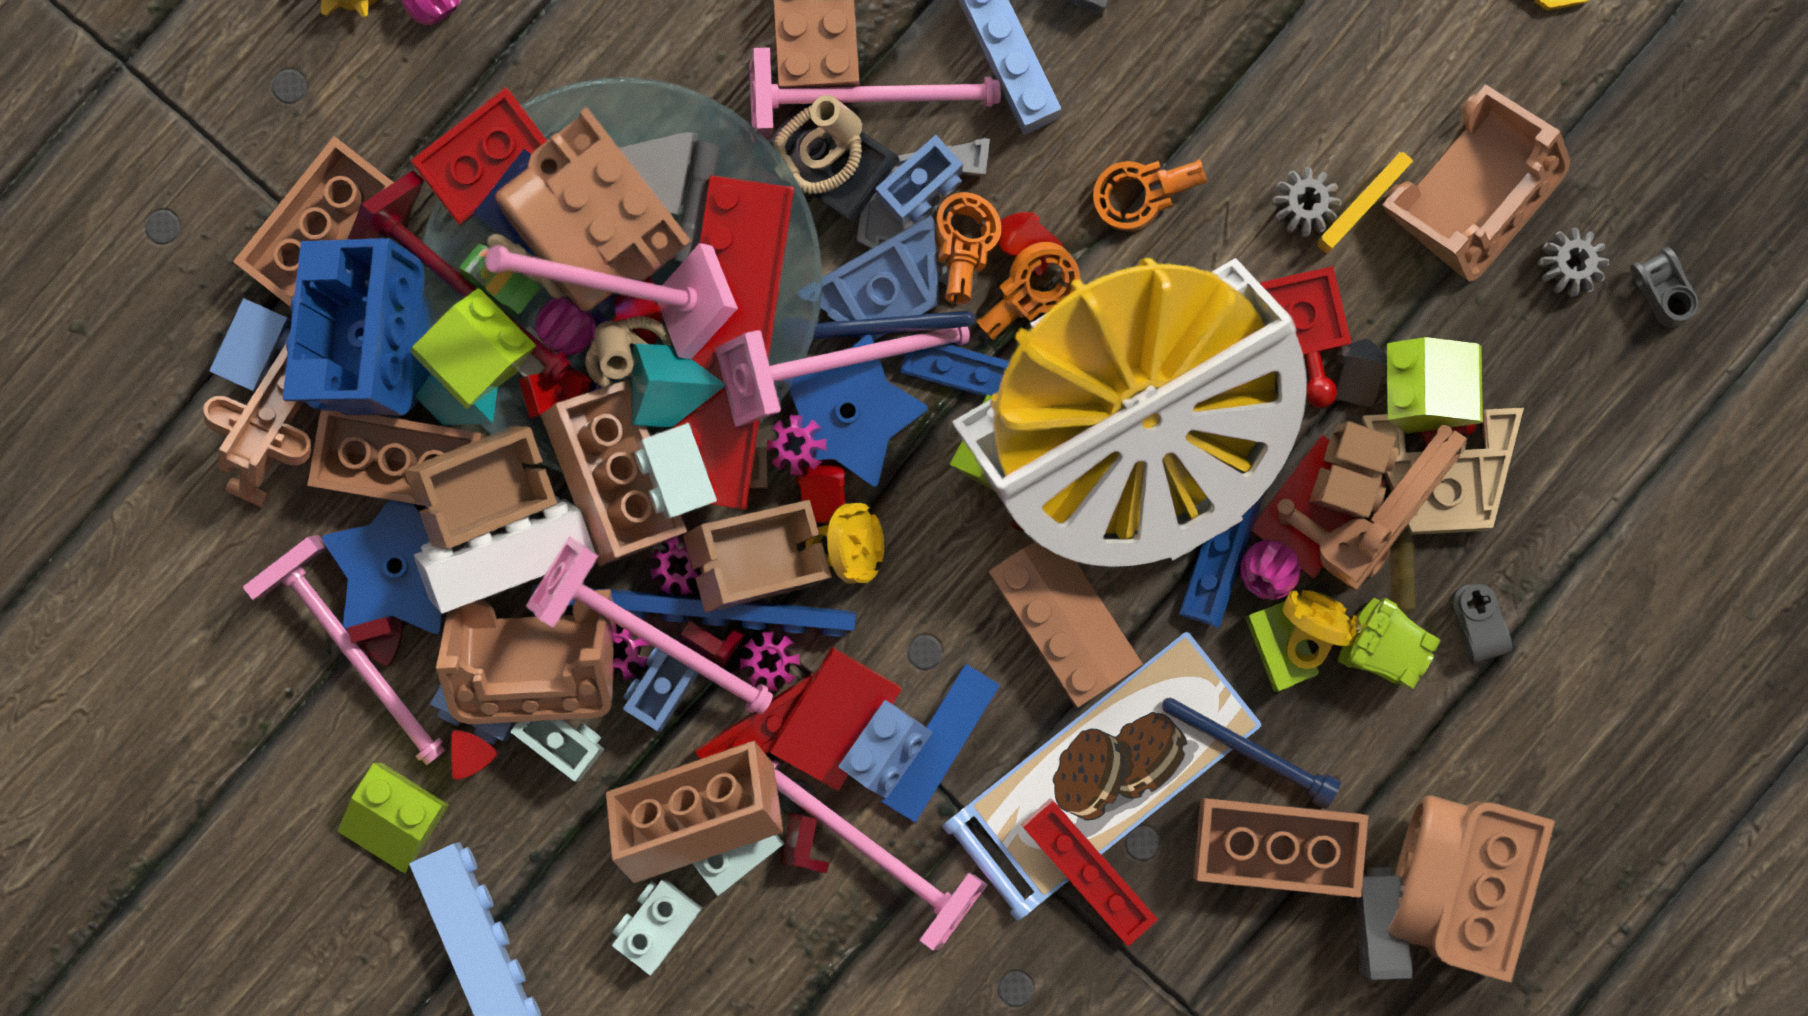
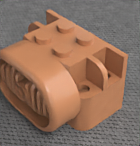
(590, 210)
(1470, 882)

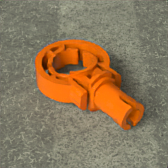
(1171, 180)
(962, 252)
(1020, 298)

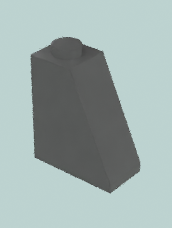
(1378, 952)

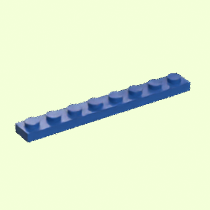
(752, 614)

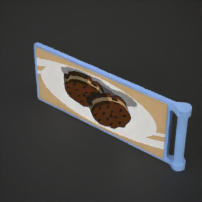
(1106, 768)

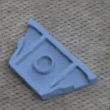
(886, 280)

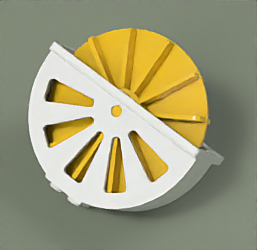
(1143, 413)

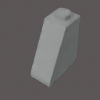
(665, 167)

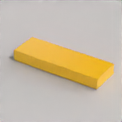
(1364, 202)

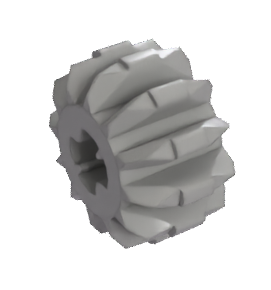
(1318, 213)
(1560, 254)

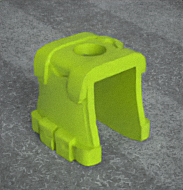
(1390, 645)

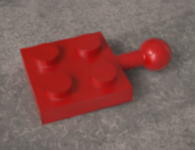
(1319, 321)

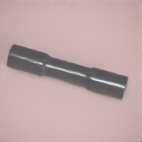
(702, 167)

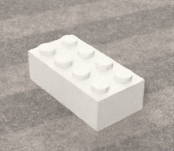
(499, 557)

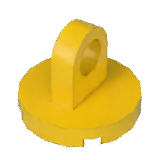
(853, 543)
(1320, 620)

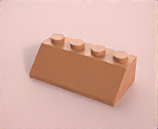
(371, 452)
(599, 464)
(1065, 621)

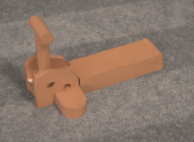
(257, 433)
(1363, 546)

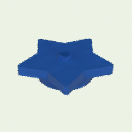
(879, 414)
(366, 560)

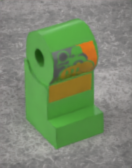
(506, 289)

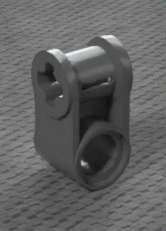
(1663, 285)
(1481, 628)

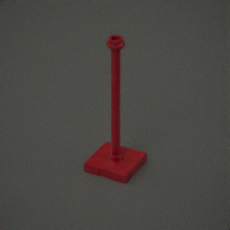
(387, 216)

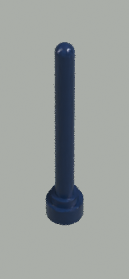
(894, 324)
(1319, 787)

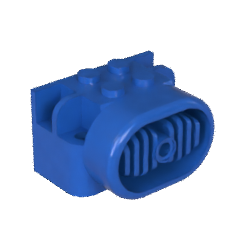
(354, 328)

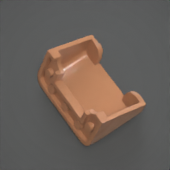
(1482, 184)
(526, 667)

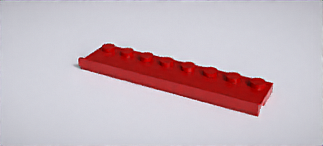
(749, 236)

